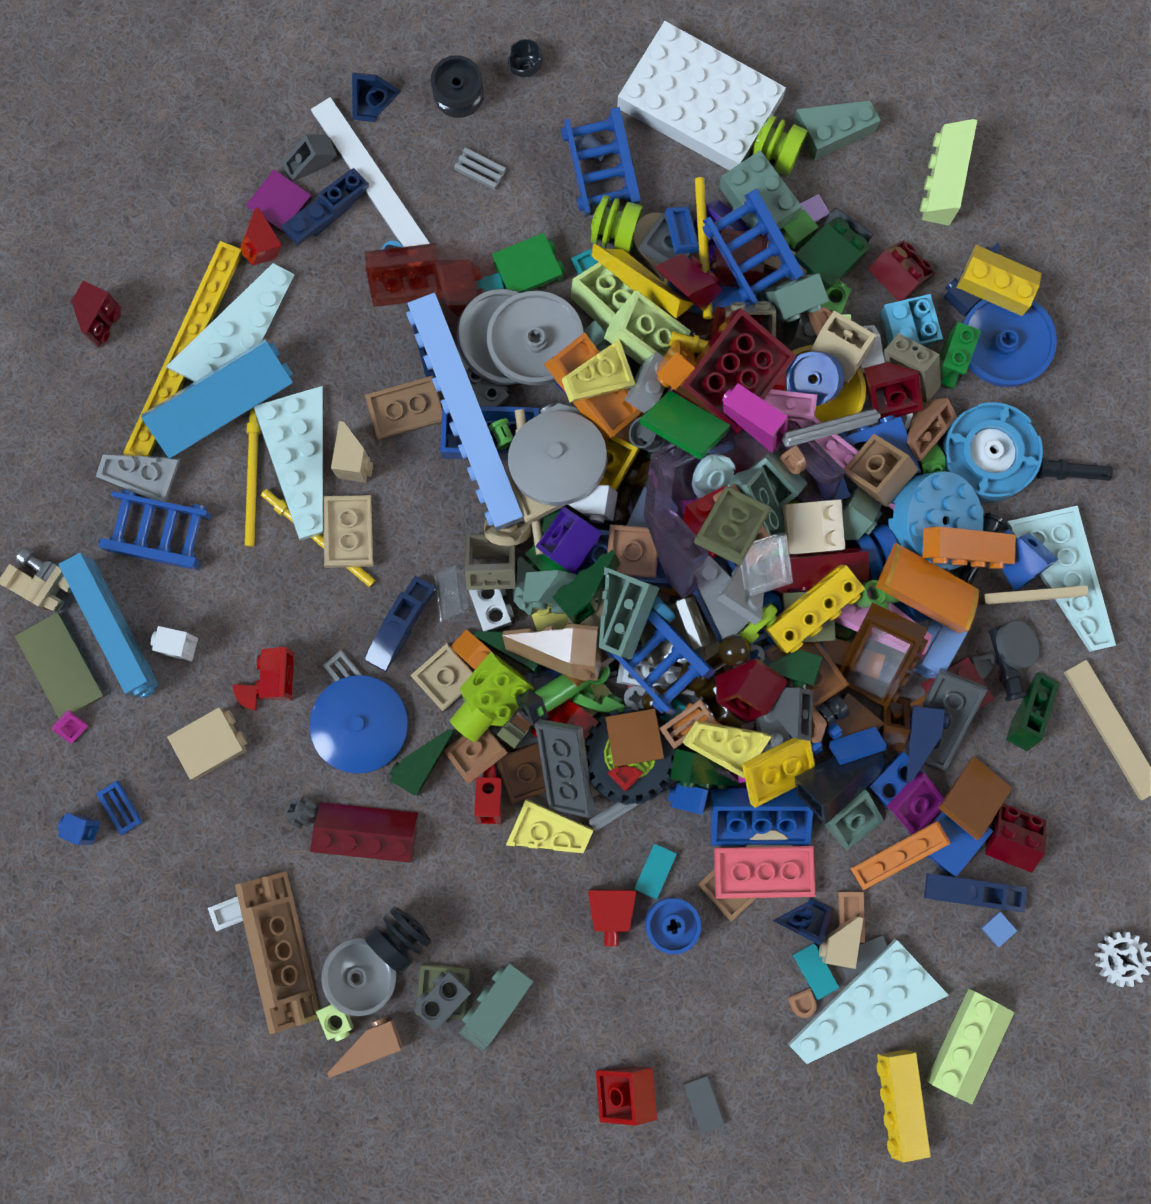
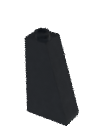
(833, 786)

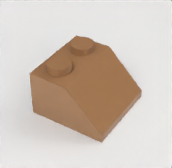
(881, 469)

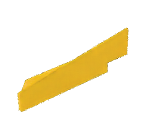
(641, 279)

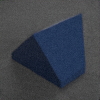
(370, 96)
(808, 920)

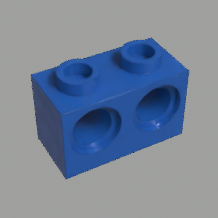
(890, 776)

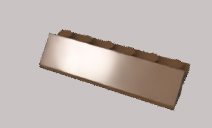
(277, 952)

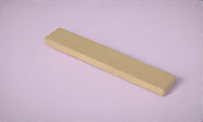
(1111, 727)

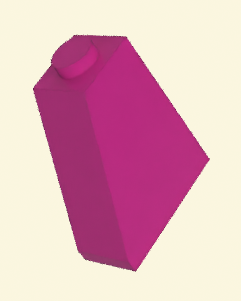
(755, 416)

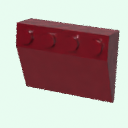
(735, 355)

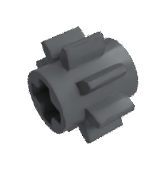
(301, 812)

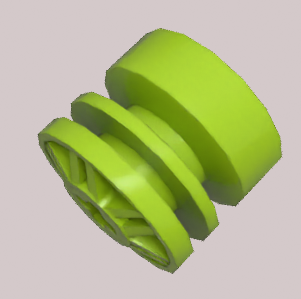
(780, 145)
(615, 223)

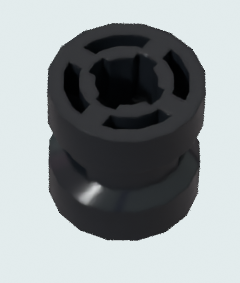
(833, 710)

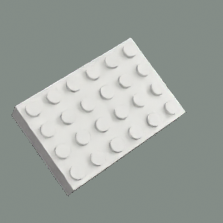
(700, 96)

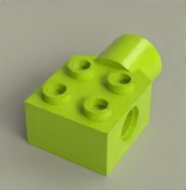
(489, 697)

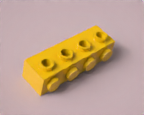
(815, 608)
(903, 1106)

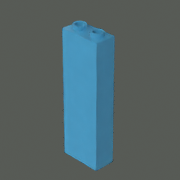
(217, 398)
(109, 626)

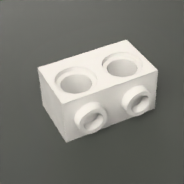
(486, 606)
(174, 643)

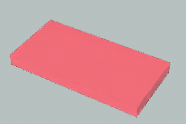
(764, 872)

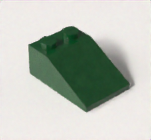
(833, 252)

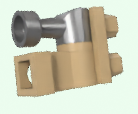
(38, 589)

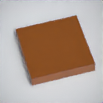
(634, 738)

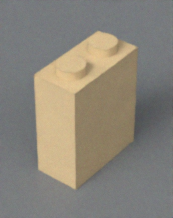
(208, 743)

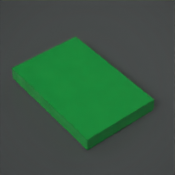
(685, 424)

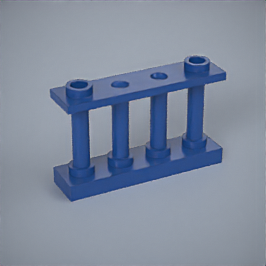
(618, 146)
(776, 247)
(162, 552)
(680, 649)

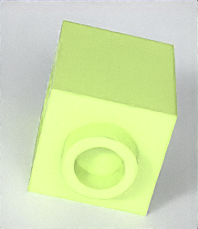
(325, 1014)

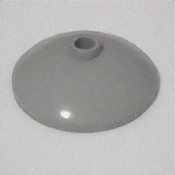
(374, 982)

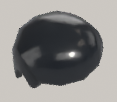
(522, 53)

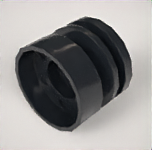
(399, 938)

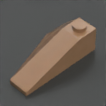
(567, 650)

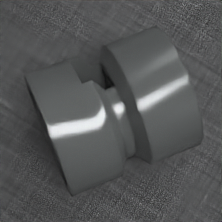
(645, 438)

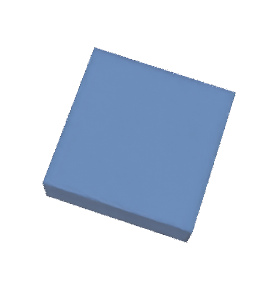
(998, 929)

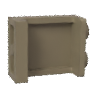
(687, 623)

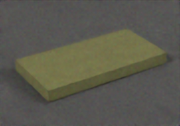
(59, 665)

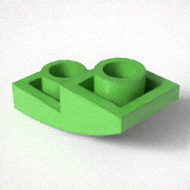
(604, 703)

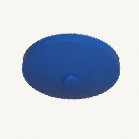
(1011, 346)
(358, 724)

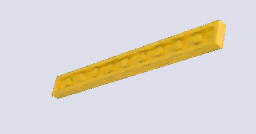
(196, 320)

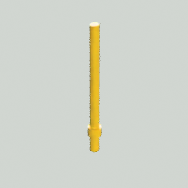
(703, 240)
(253, 430)
(281, 508)

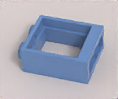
(940, 650)

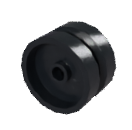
(457, 86)

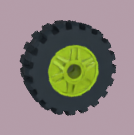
(600, 761)

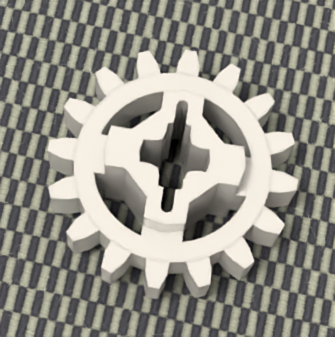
(1117, 966)

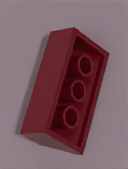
(364, 832)

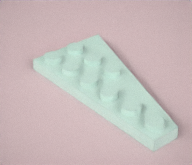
(236, 328)
(295, 444)
(1065, 537)
(875, 998)

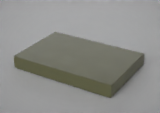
(732, 525)

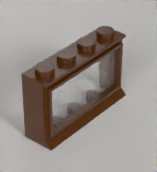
(882, 655)

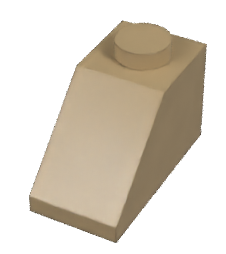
(842, 944)

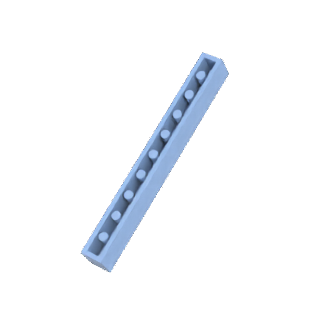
(465, 411)

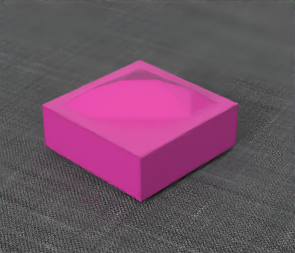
(69, 726)

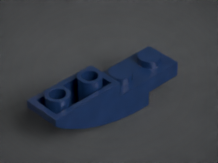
(328, 207)
(399, 622)
(975, 892)

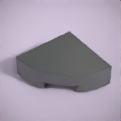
(983, 664)

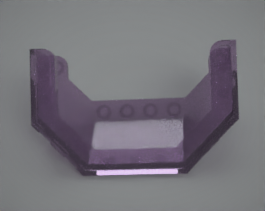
(671, 490)

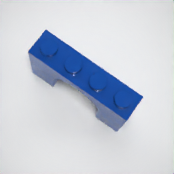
(890, 430)

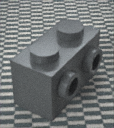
(488, 393)

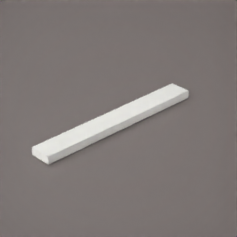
(379, 189)

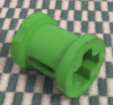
(501, 433)

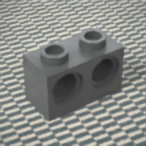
(446, 1003)

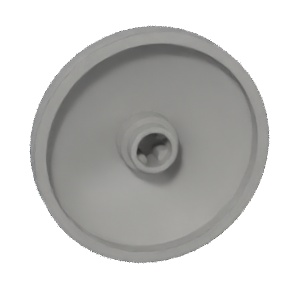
(529, 333)
(473, 335)
(557, 458)

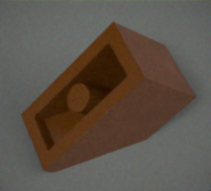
(896, 724)

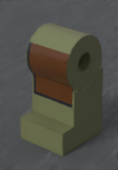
(515, 730)

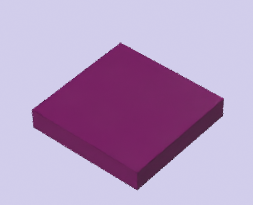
(279, 199)
(916, 803)

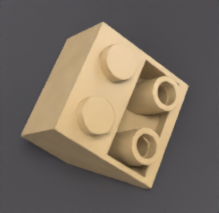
(846, 342)

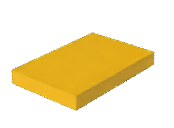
(776, 769)

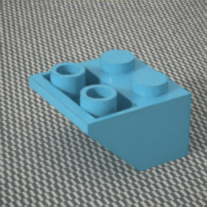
(913, 319)

